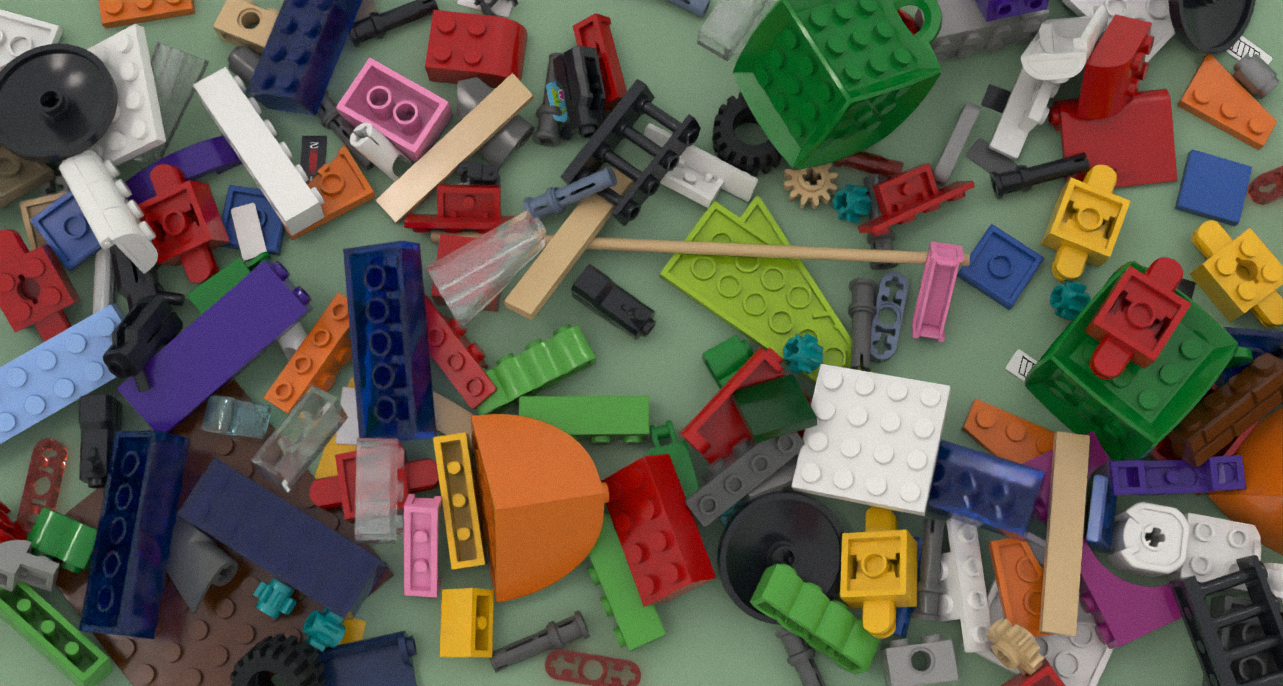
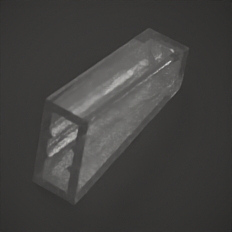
(174, 80)
(485, 266)

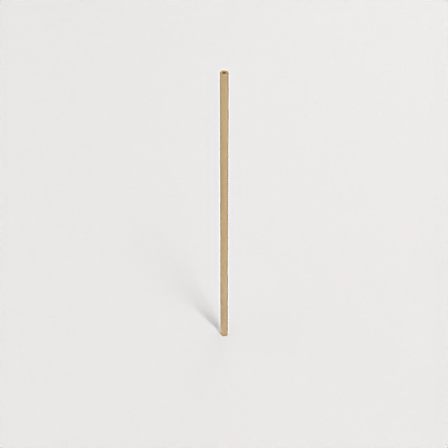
(738, 249)

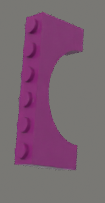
(1118, 607)

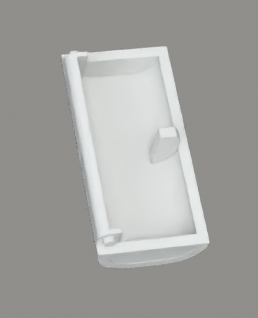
(1064, 46)
(108, 209)

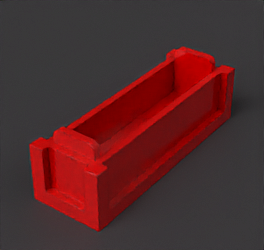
(596, 33)

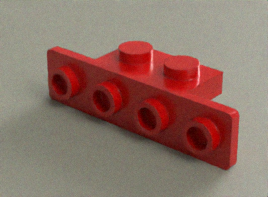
(910, 194)
(462, 208)
(458, 357)

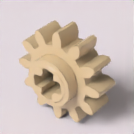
(811, 193)
(1015, 647)

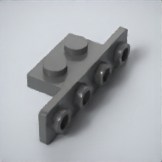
(739, 474)

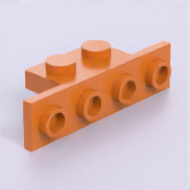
(316, 359)

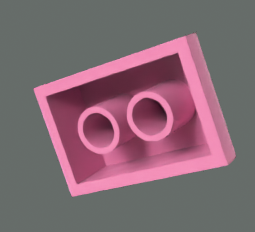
(396, 108)

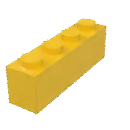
(460, 501)

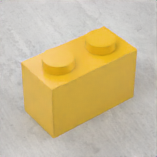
(466, 623)

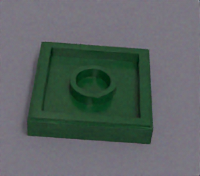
(774, 408)

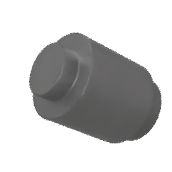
(1255, 75)

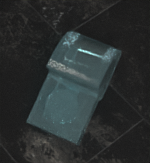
(236, 417)

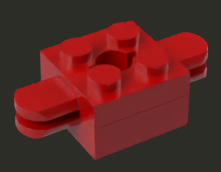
(169, 218)
(33, 287)
(1137, 318)
(340, 489)

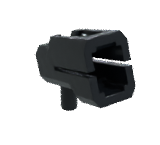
(583, 90)
(135, 284)
(613, 303)
(140, 337)
(98, 420)

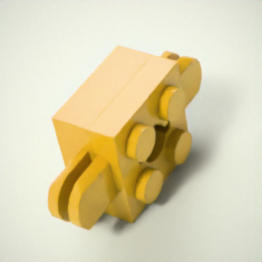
(1085, 223)
(1229, 283)
(879, 571)

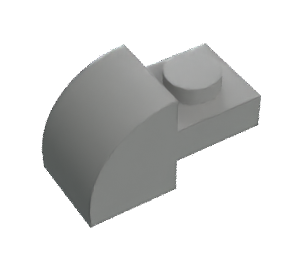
(22, 566)

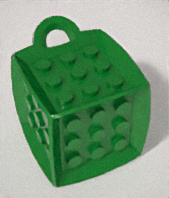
(836, 74)
(1139, 404)

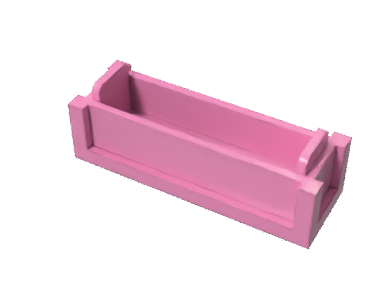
(936, 290)
(421, 546)

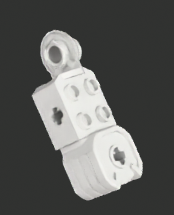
(1185, 546)

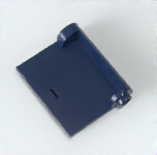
(371, 661)

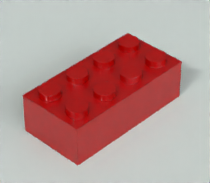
(657, 530)

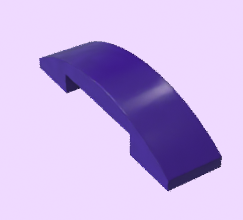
(194, 162)
(1176, 476)

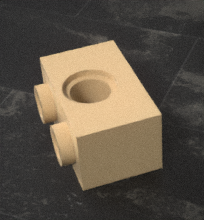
(236, 18)

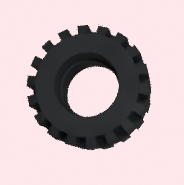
(733, 151)
(282, 656)

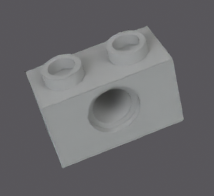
(939, 662)

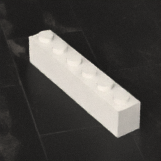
(259, 150)

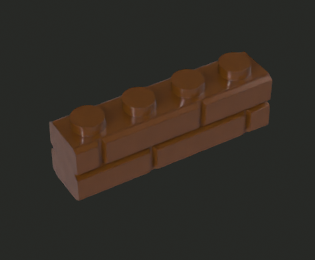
(1229, 411)

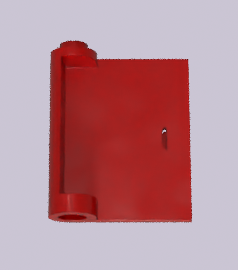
(1134, 140)
(719, 422)

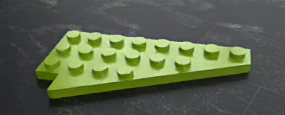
(758, 295)

